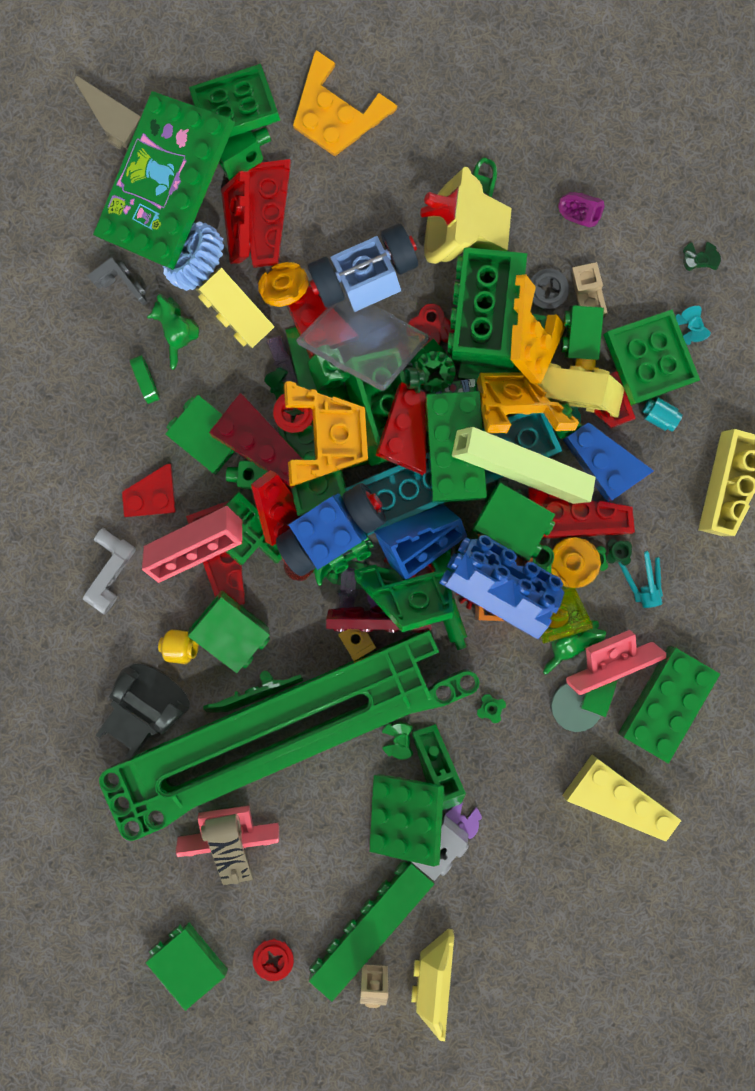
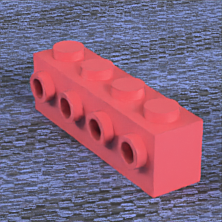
(192, 544)

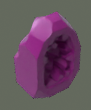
(581, 208)

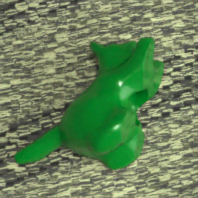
(176, 328)
(573, 645)

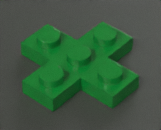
(251, 532)

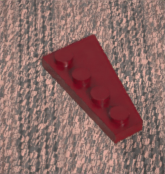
(254, 438)
(366, 621)

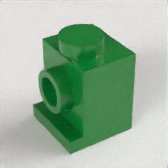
(325, 374)

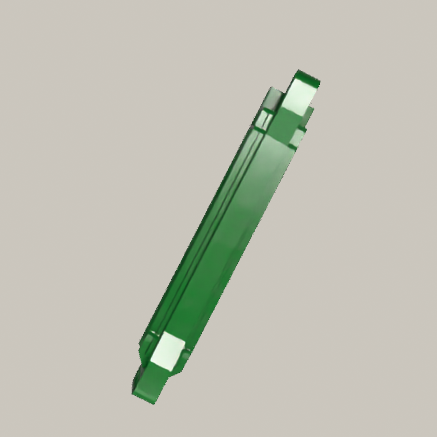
(385, 676)

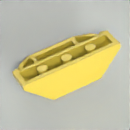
(434, 983)

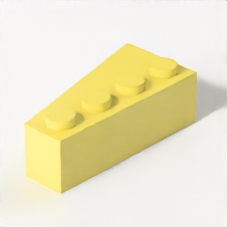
(730, 484)
(613, 796)

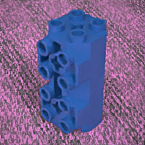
(492, 580)

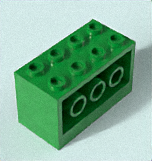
(488, 283)

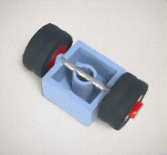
(365, 269)

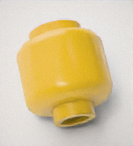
(177, 647)

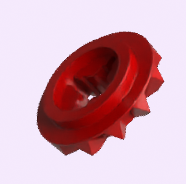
(285, 420)
(270, 971)

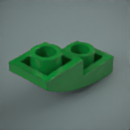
(599, 699)

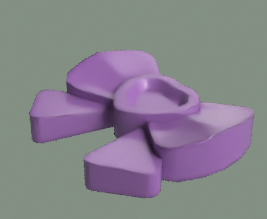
(470, 824)

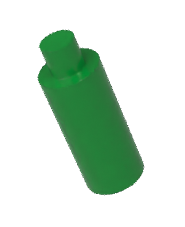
(455, 628)

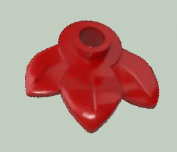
(437, 329)

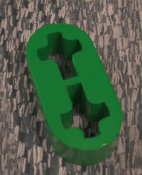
(144, 379)

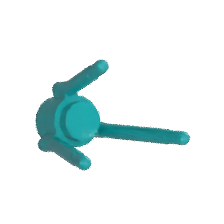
(650, 594)

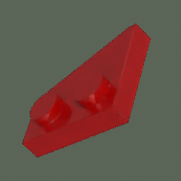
(151, 494)

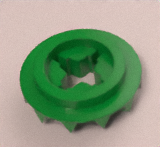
(447, 370)

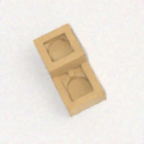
(588, 286)

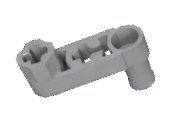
(122, 551)

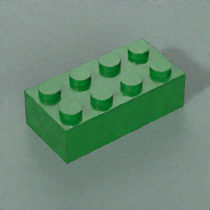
(377, 409)
(450, 476)
(669, 704)

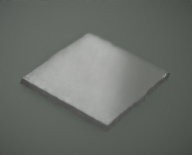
(363, 342)

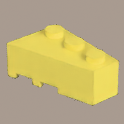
(234, 308)
(583, 388)

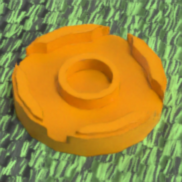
(283, 284)
(575, 562)

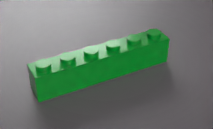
(370, 930)

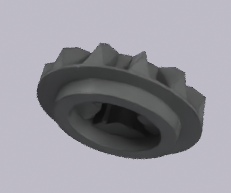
(559, 284)

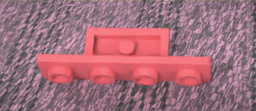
(614, 660)
(251, 835)

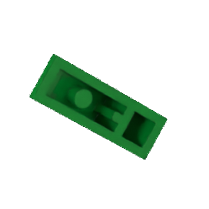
(438, 765)

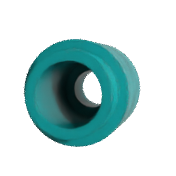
(662, 414)

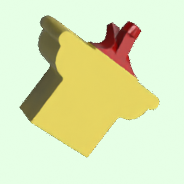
(463, 218)

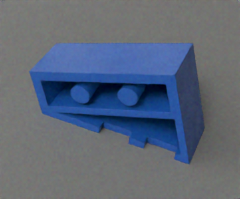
(606, 460)
(420, 539)

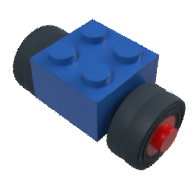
(330, 529)

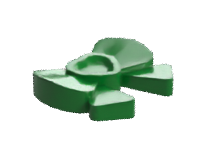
(401, 748)

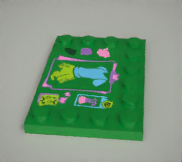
(163, 179)

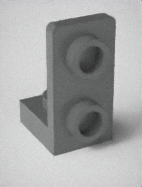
(105, 276)

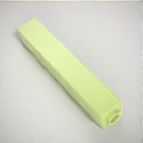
(523, 465)

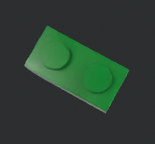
(583, 332)

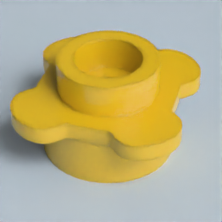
(588, 364)

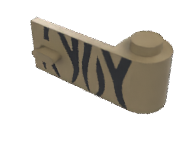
(226, 846)

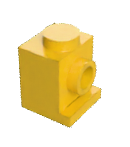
(359, 649)

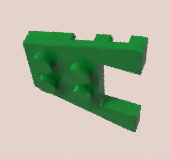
(411, 601)

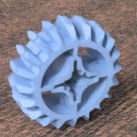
(197, 257)

